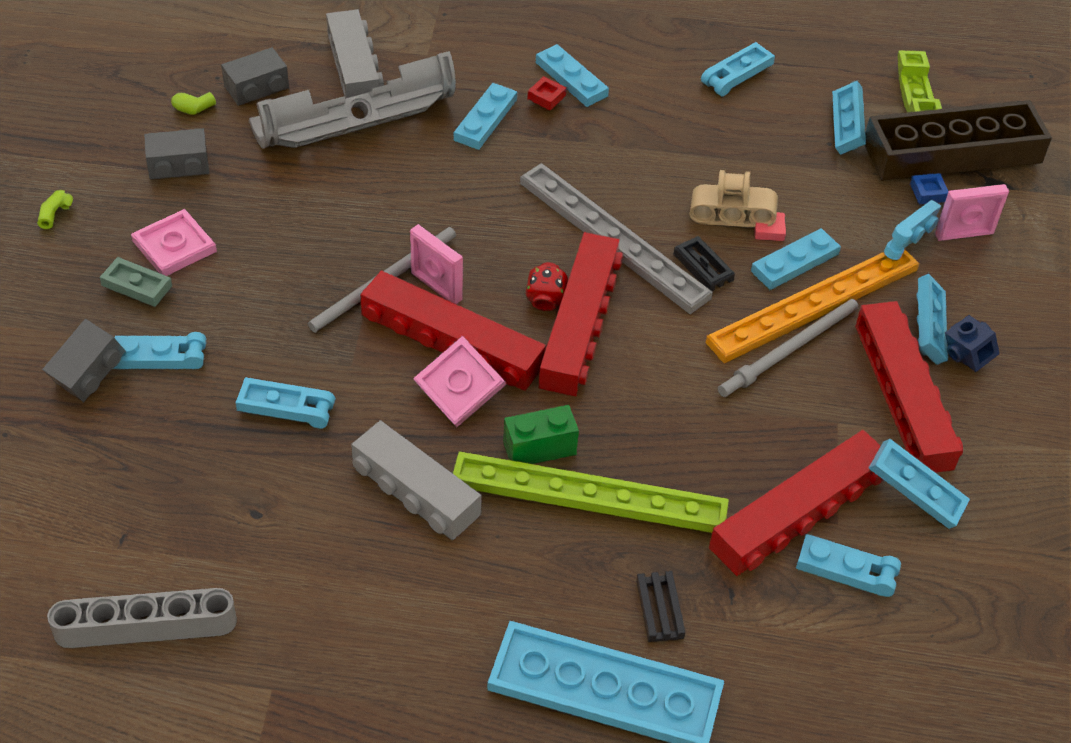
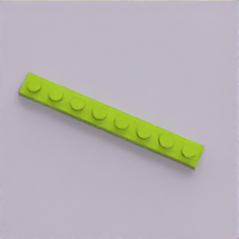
(591, 492)

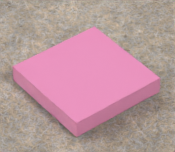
(971, 212)
(173, 242)
(436, 264)
(459, 381)

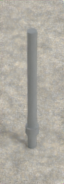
(354, 297)
(748, 374)

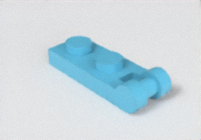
(737, 68)
(912, 229)
(162, 352)
(285, 401)
(849, 565)

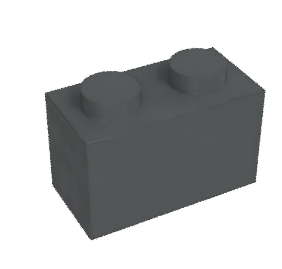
(255, 76)
(176, 153)
(84, 360)

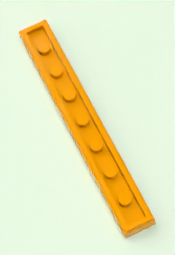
(808, 305)

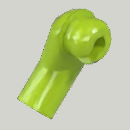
(191, 104)
(49, 207)

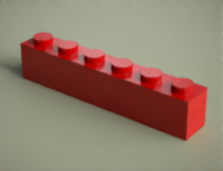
(579, 315)
(441, 323)
(908, 386)
(796, 505)

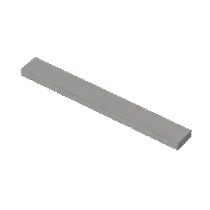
(636, 252)

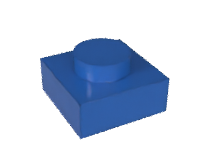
(929, 188)

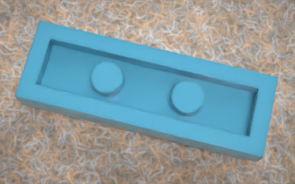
(572, 74)
(485, 116)
(849, 117)
(795, 259)
(932, 319)
(919, 483)

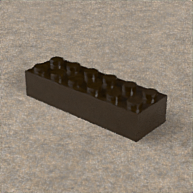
(956, 139)

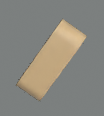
(733, 202)

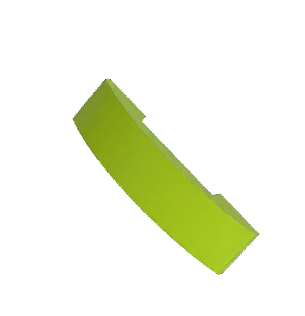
(914, 81)

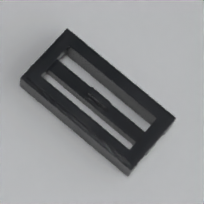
(700, 266)
(656, 581)

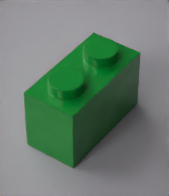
(541, 435)

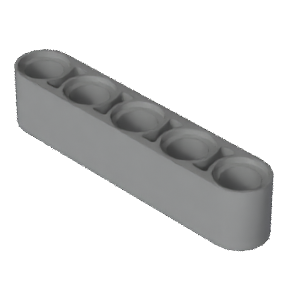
(127, 609)

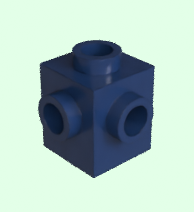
(972, 343)

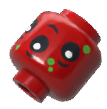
(546, 286)

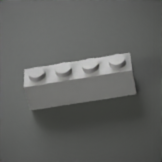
(353, 53)
(416, 480)

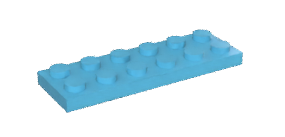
(605, 685)

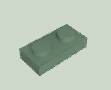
(136, 281)

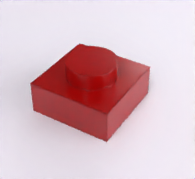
(546, 93)

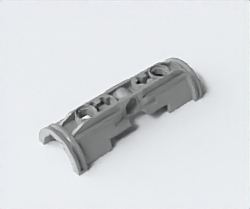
(298, 122)

